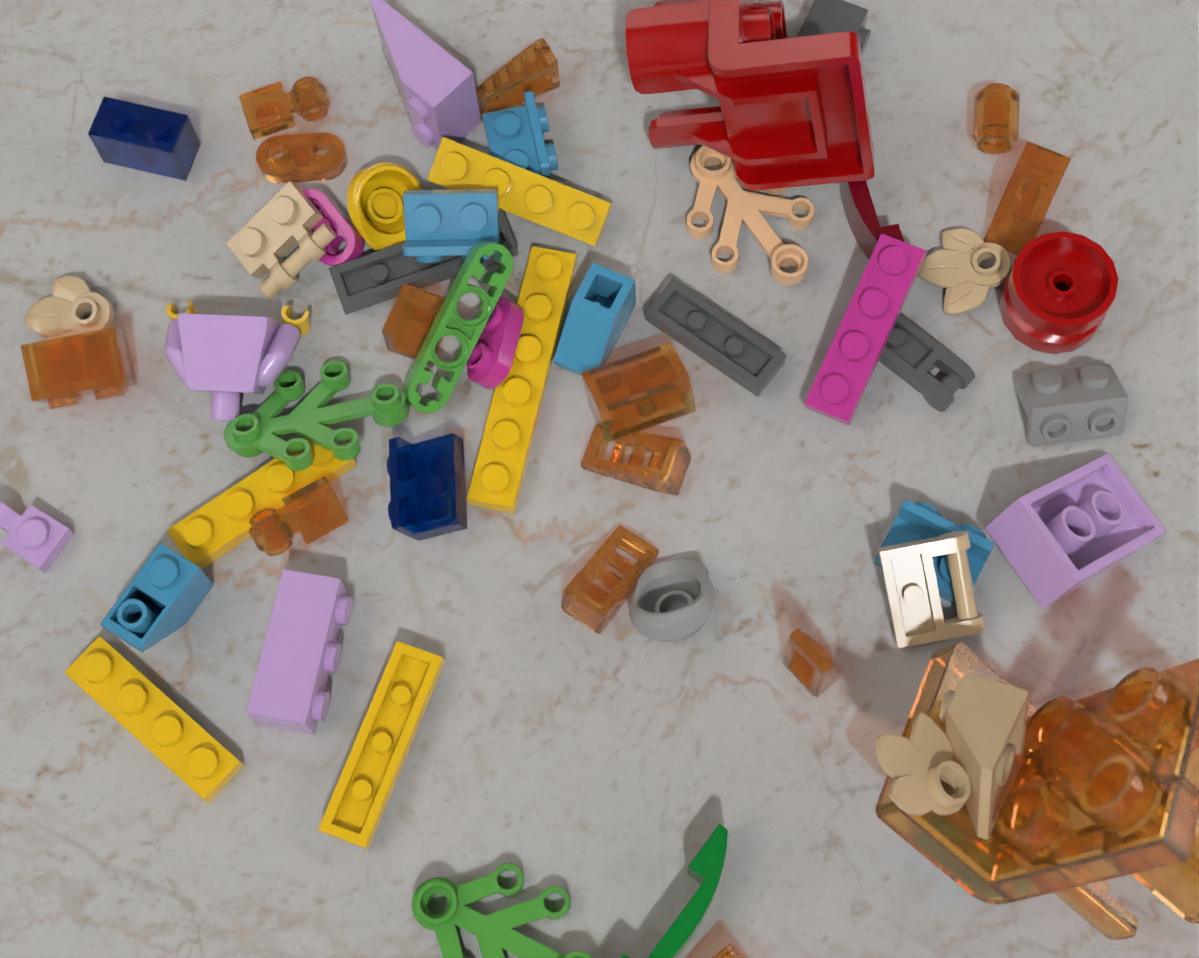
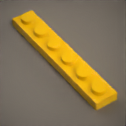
(520, 396)

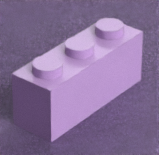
(300, 652)

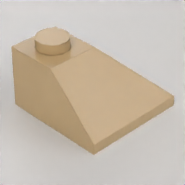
(987, 741)

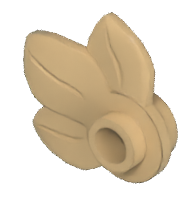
(959, 270)
(67, 309)
(923, 770)

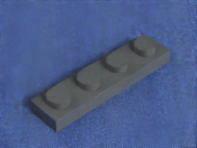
(383, 273)

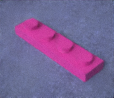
(865, 329)

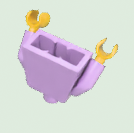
(230, 353)

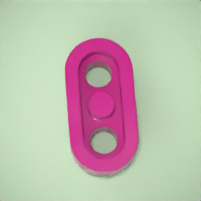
(341, 225)
(496, 345)

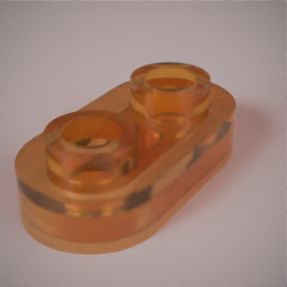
(300, 158)

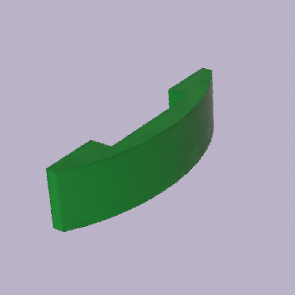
(706, 870)

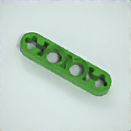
(450, 323)

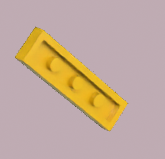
(522, 191)
(226, 519)
(154, 719)
(382, 745)

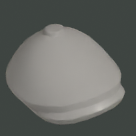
(672, 600)

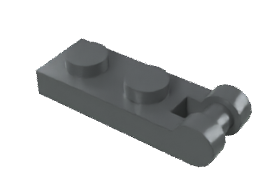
(915, 354)

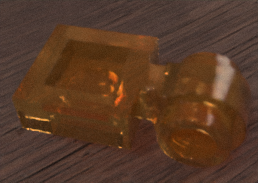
(271, 109)
(311, 511)

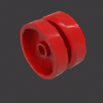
(1058, 292)

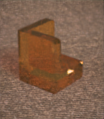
(411, 321)

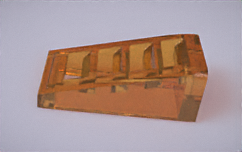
(530, 70)
(656, 476)
(591, 603)
(810, 663)

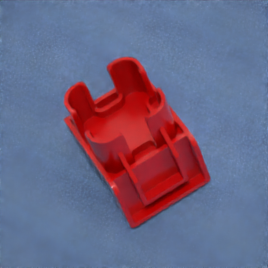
(787, 105)

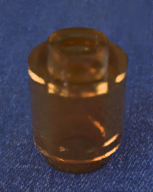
(996, 118)

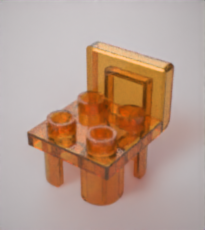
(1097, 798)

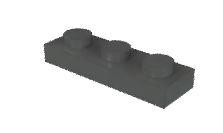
(715, 337)

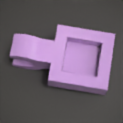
(33, 535)

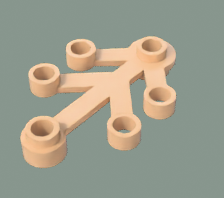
(746, 208)

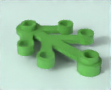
(258, 431)
(493, 930)

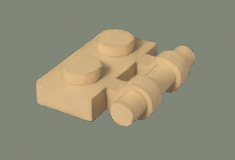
(274, 231)

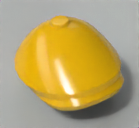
(377, 203)

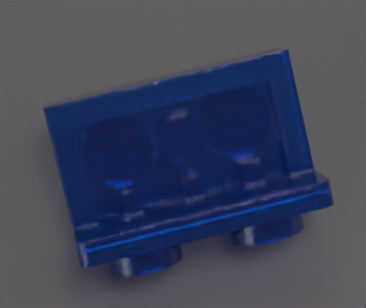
(427, 486)

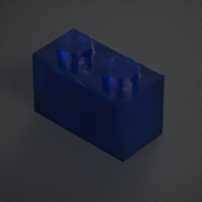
(144, 138)

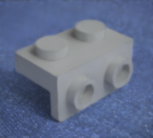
(1072, 404)

